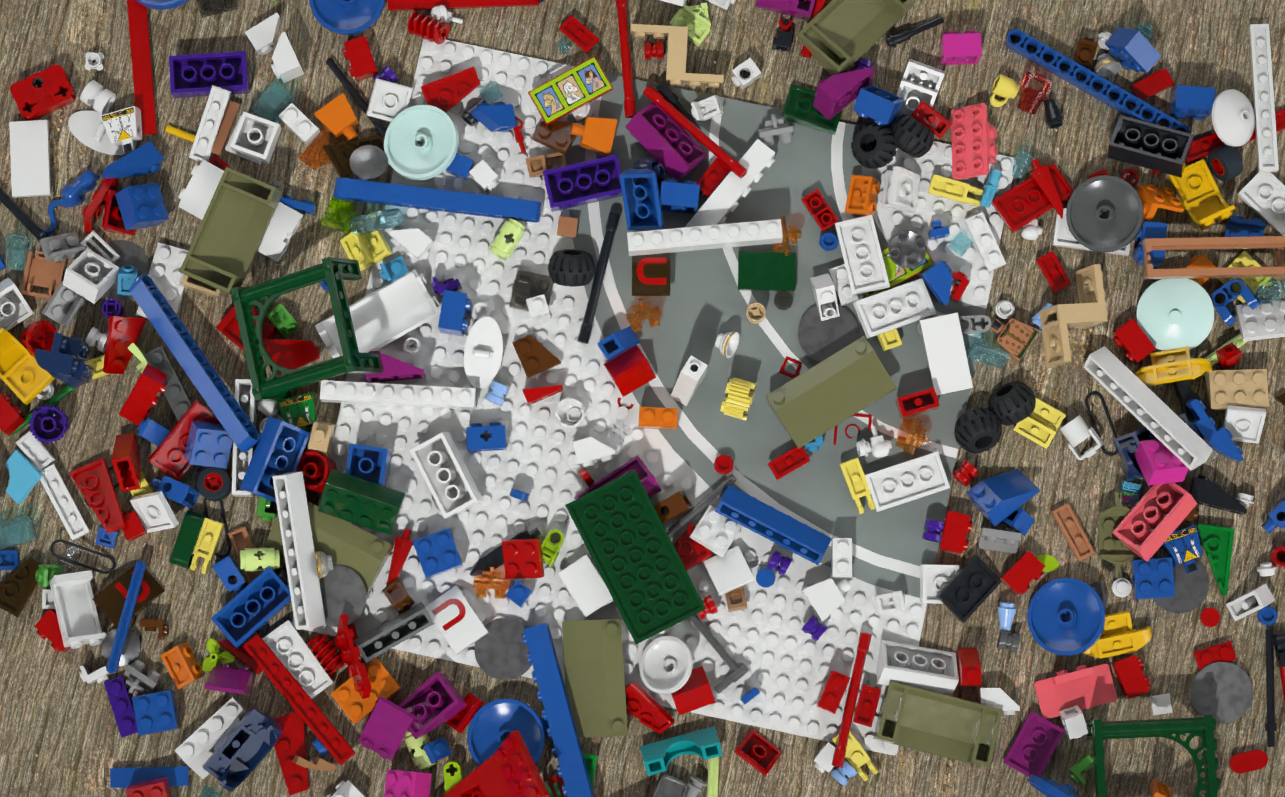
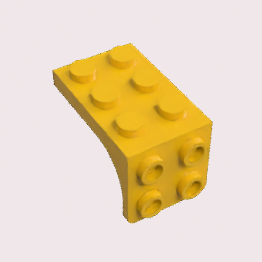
(1201, 196)
(20, 369)

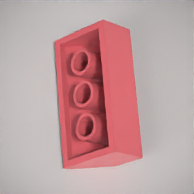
(1154, 519)

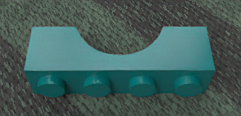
(700, 743)

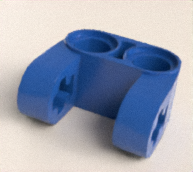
(1223, 309)

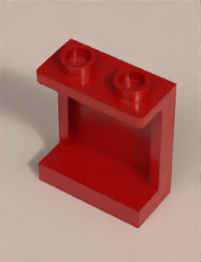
(230, 328)

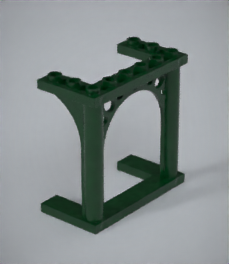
(258, 297)
(1197, 726)

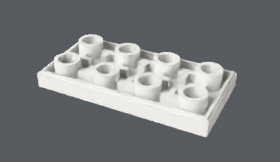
(30, 158)
(946, 353)

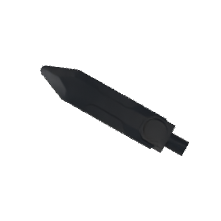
(496, 558)

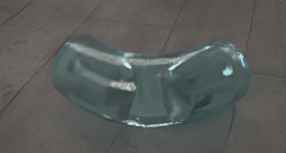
(376, 221)
(1271, 291)

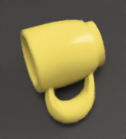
(1003, 87)

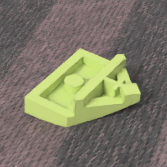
(696, 20)
(140, 355)

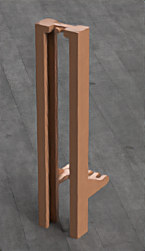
(1203, 243)

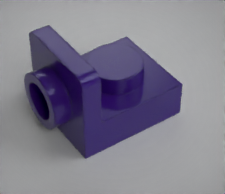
(450, 285)

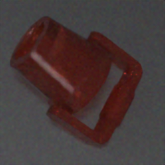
(1031, 98)

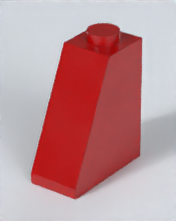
(291, 353)
(127, 461)
(968, 667)

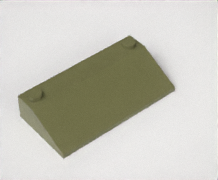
(849, 30)
(231, 231)
(830, 392)
(344, 542)
(595, 676)
(938, 724)

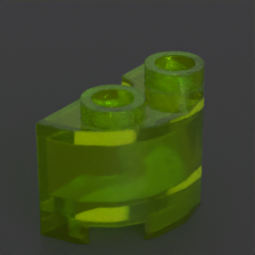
(339, 215)

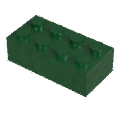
(361, 502)

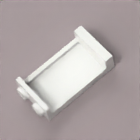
(76, 609)

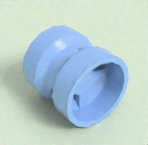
(496, 395)
(843, 774)

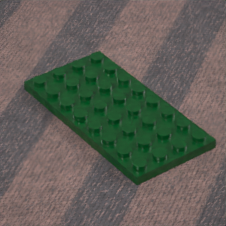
(635, 557)

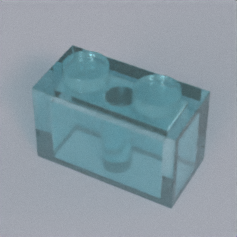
(273, 102)
(17, 532)

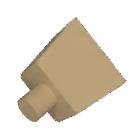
(321, 437)

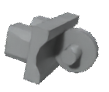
(767, 133)
(140, 681)

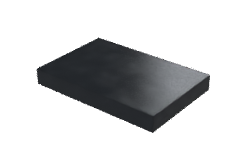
(968, 588)

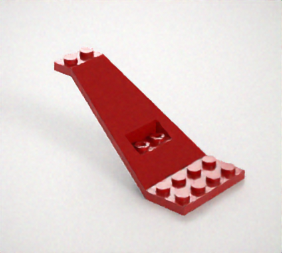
(505, 774)

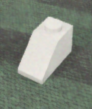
(264, 34)
(1250, 602)

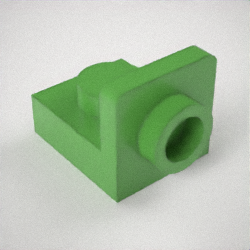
(283, 320)
(263, 505)
(46, 572)
(1083, 766)

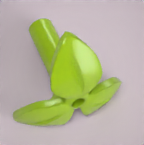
(213, 647)

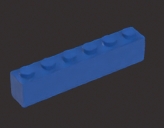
(773, 524)

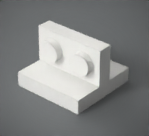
(900, 190)

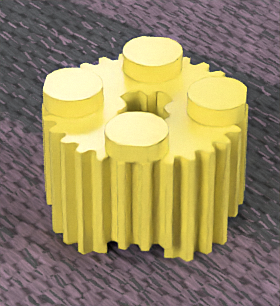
(738, 398)

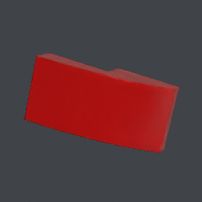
(819, 210)

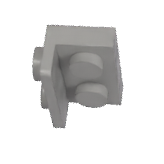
(62, 246)
(63, 305)
(999, 540)

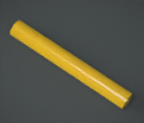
(180, 133)

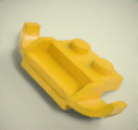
(1172, 367)
(1119, 637)

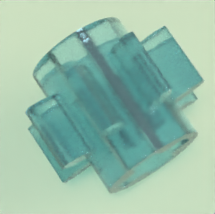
(1145, 30)

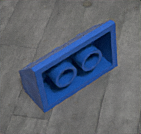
(640, 205)

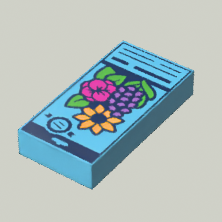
(1130, 494)

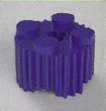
(47, 412)

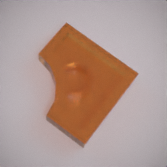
(314, 155)

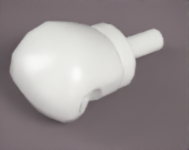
(442, 14)
(1031, 231)
(269, 408)
(879, 446)

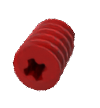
(428, 28)
(327, 653)

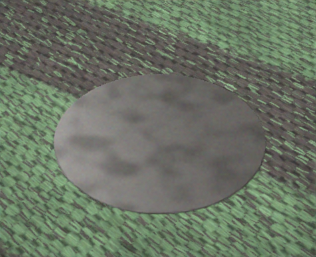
(130, 255)
(826, 337)
(1189, 589)
(342, 594)
(502, 650)
(1222, 692)

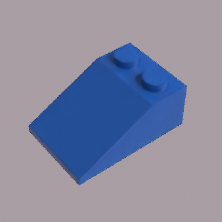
(1002, 495)

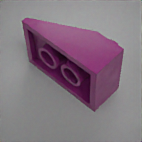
(840, 91)
(395, 370)
(230, 680)
(432, 704)
(386, 729)

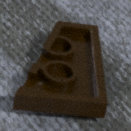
(340, 153)
(19, 587)

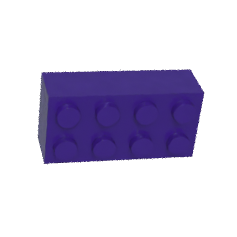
(197, 73)
(583, 183)

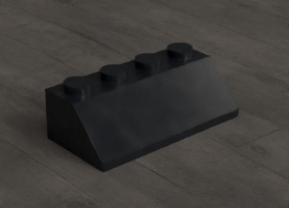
(1150, 146)

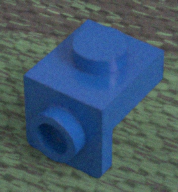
(437, 750)

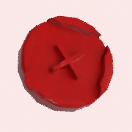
(38, 336)

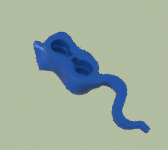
(72, 195)

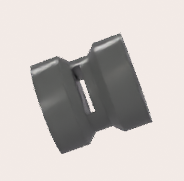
(1008, 641)

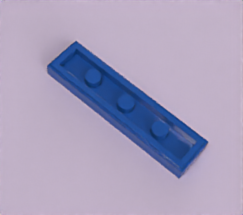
(126, 776)

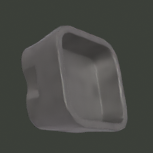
(670, 787)

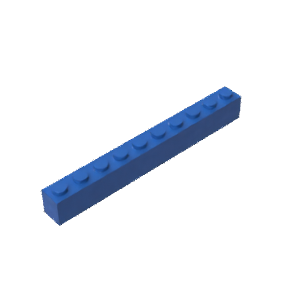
(557, 711)

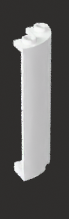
(198, 196)
(384, 314)

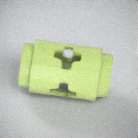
(515, 232)
(268, 556)
(420, 757)

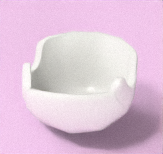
(570, 412)

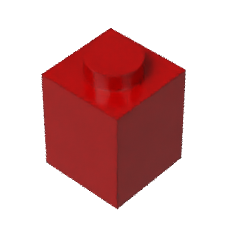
(134, 527)

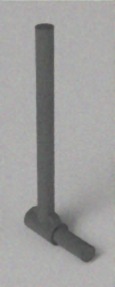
(700, 506)
(736, 670)

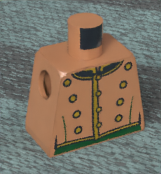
(1014, 337)

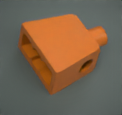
(338, 118)
(596, 134)

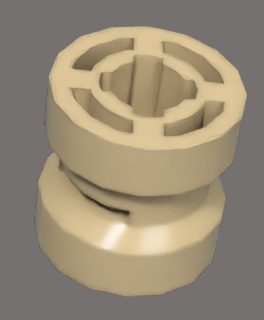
(754, 310)

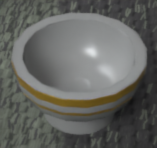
(1107, 66)
(324, 563)

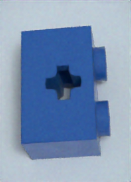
(494, 443)

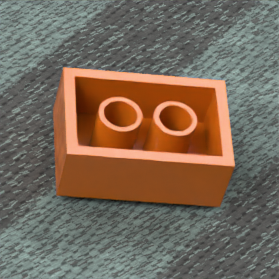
(382, 685)

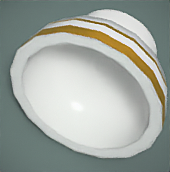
(727, 343)

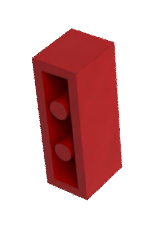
(144, 395)

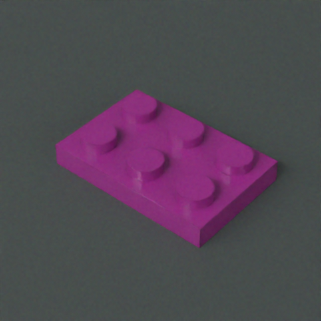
(1033, 745)

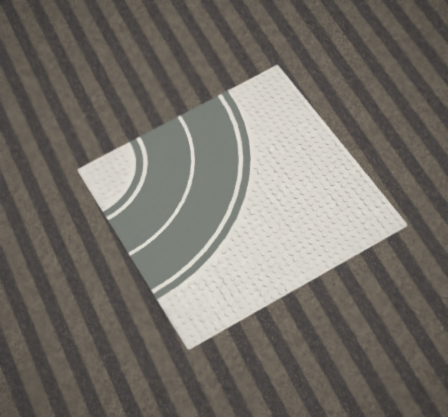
(701, 305)

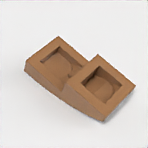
(545, 162)
(736, 599)
(318, 764)

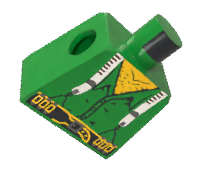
(299, 411)

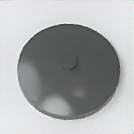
(1105, 213)

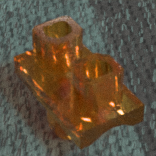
(793, 234)
(652, 314)
(915, 436)
(491, 580)

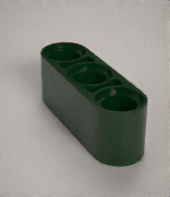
(187, 539)

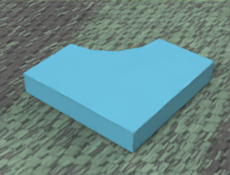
(22, 476)

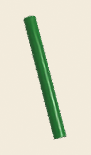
(53, 400)

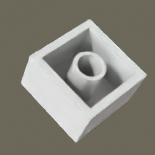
(255, 137)
(90, 275)

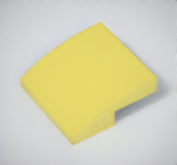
(366, 248)
(1245, 260)
(1041, 423)

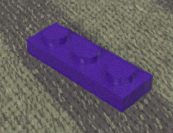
(121, 706)

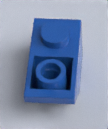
(495, 117)
(618, 343)
(152, 431)

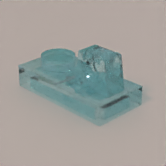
(991, 356)

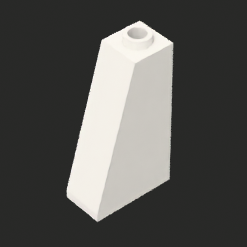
(688, 380)

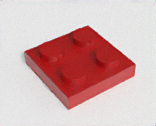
(523, 558)

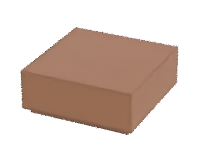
(567, 227)

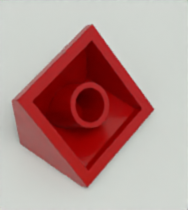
(112, 217)
(630, 371)
(694, 693)
(758, 752)

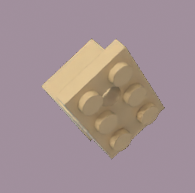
(676, 55)
(1085, 314)

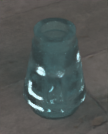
(1021, 163)

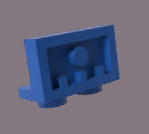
(1238, 227)

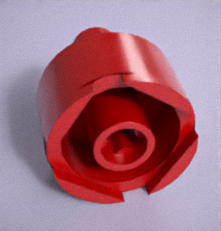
(315, 470)

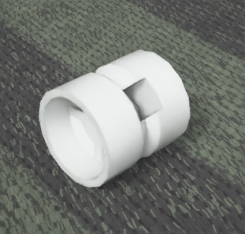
(95, 95)

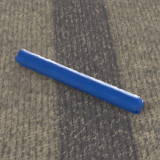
(126, 617)

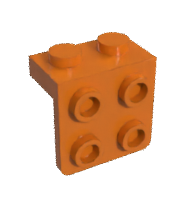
(1157, 197)

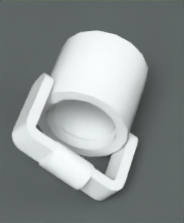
(1078, 431)

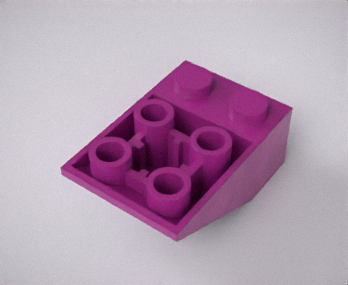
(796, 8)

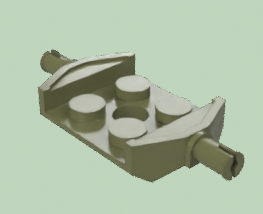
(1108, 548)

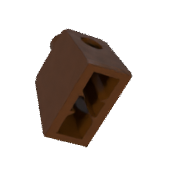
(677, 504)

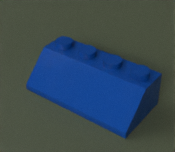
(275, 454)
(253, 607)

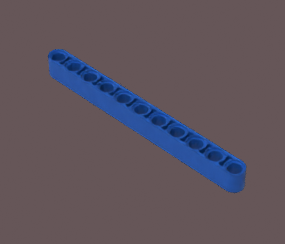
(1090, 78)
(437, 200)
(194, 363)

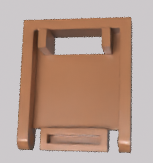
(42, 274)

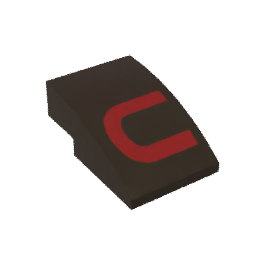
(651, 275)
(113, 597)

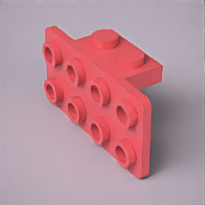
(972, 141)
(1082, 687)

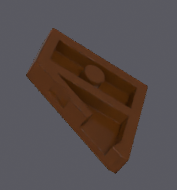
(555, 135)
(534, 356)

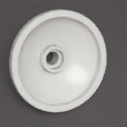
(1233, 118)
(657, 663)

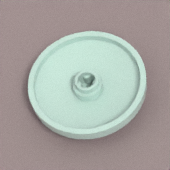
(421, 142)
(1175, 313)

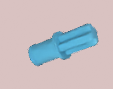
(990, 188)

